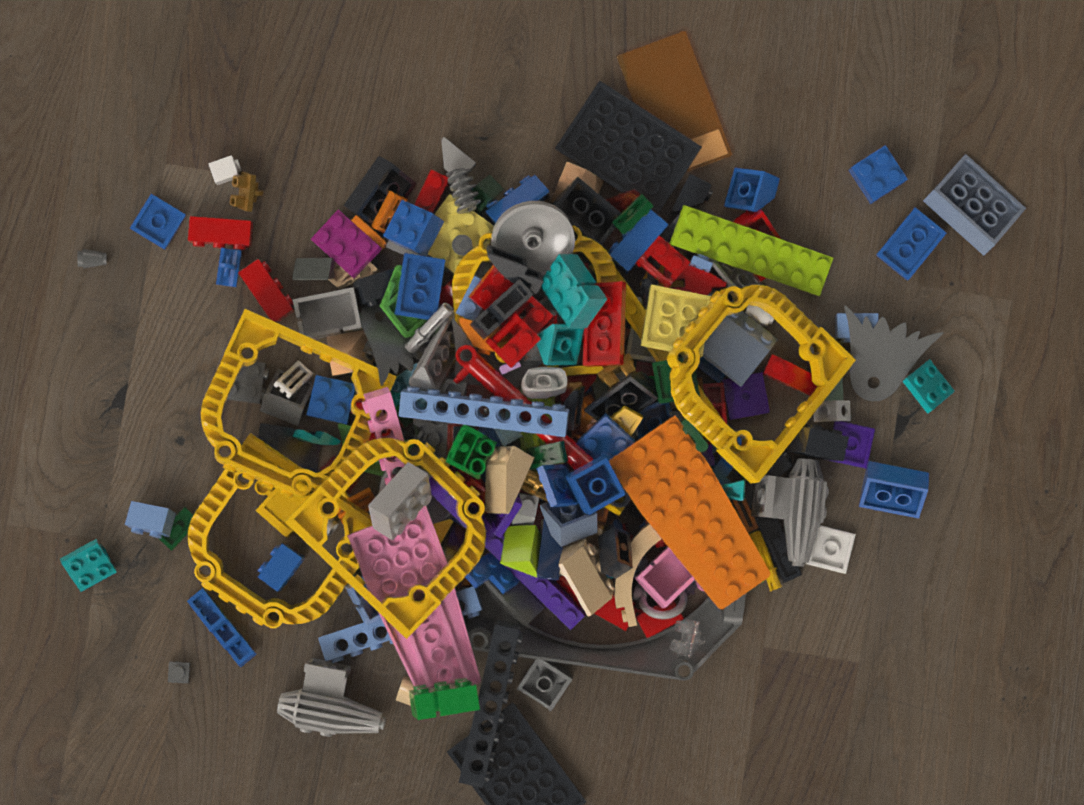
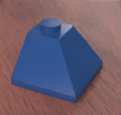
(751, 189)

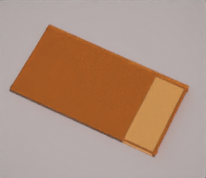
(672, 88)

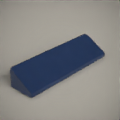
(549, 556)

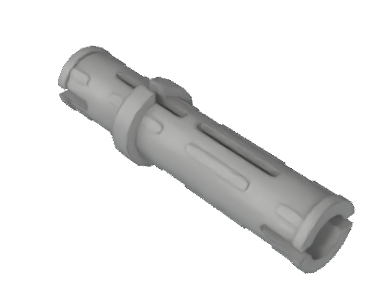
(423, 334)

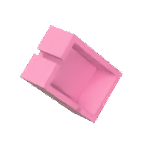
(665, 578)

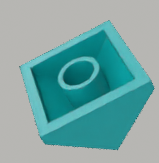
(560, 344)

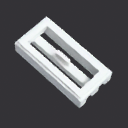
(285, 387)

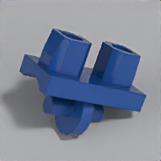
(228, 267)

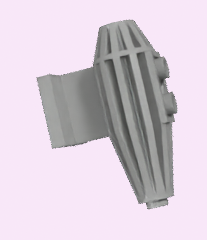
(798, 502)
(323, 705)

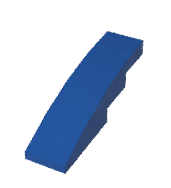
(221, 627)

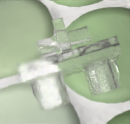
(689, 640)

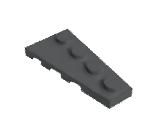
(434, 431)

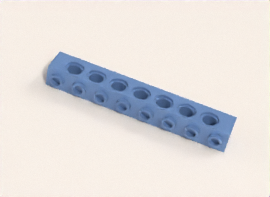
(410, 409)
(330, 642)

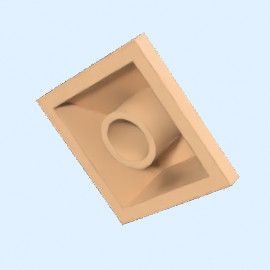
(570, 173)
(351, 344)

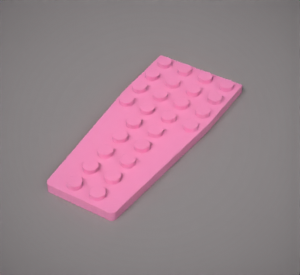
(389, 567)

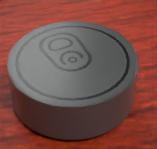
(462, 245)

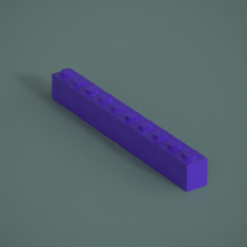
(546, 590)

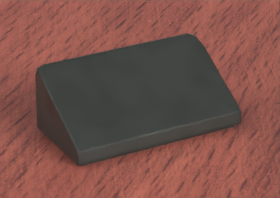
(314, 269)

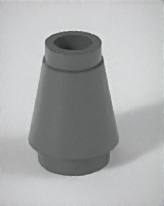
(90, 258)

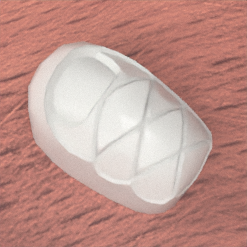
(544, 382)

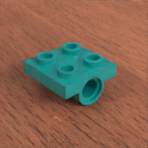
(928, 386)
(88, 565)

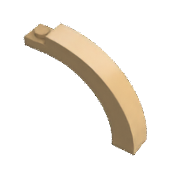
(640, 544)

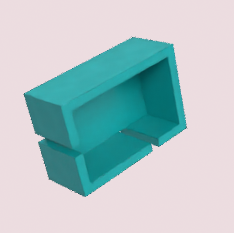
(573, 302)

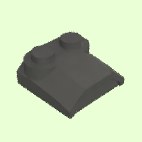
(546, 682)

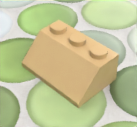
(585, 576)

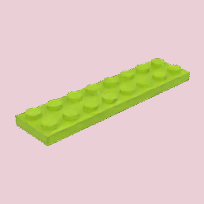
(751, 250)

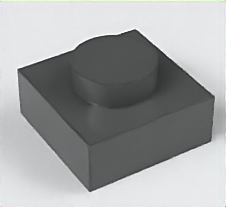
(179, 672)

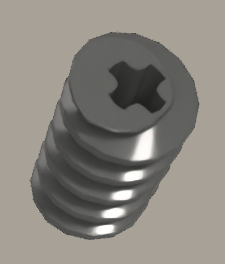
(463, 190)

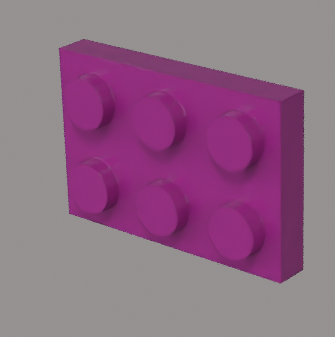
(346, 244)

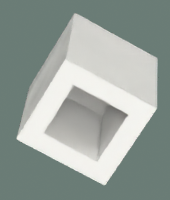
(224, 169)

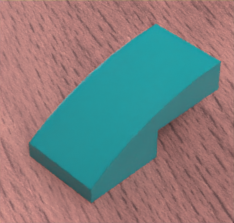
(320, 437)

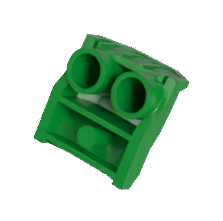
(470, 451)

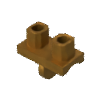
(247, 191)
(609, 373)
(533, 485)

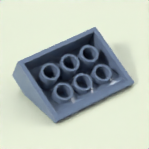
(974, 204)
(738, 346)

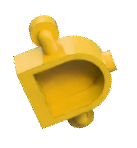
(278, 507)

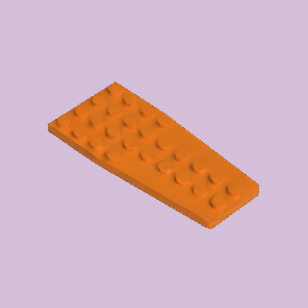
(690, 511)

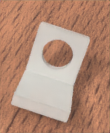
(832, 411)

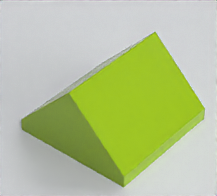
(522, 548)

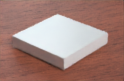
(832, 549)

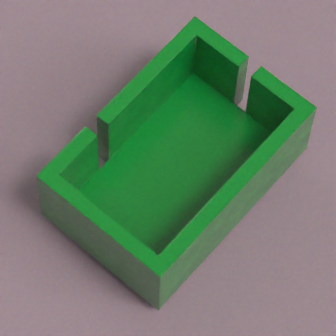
(445, 698)

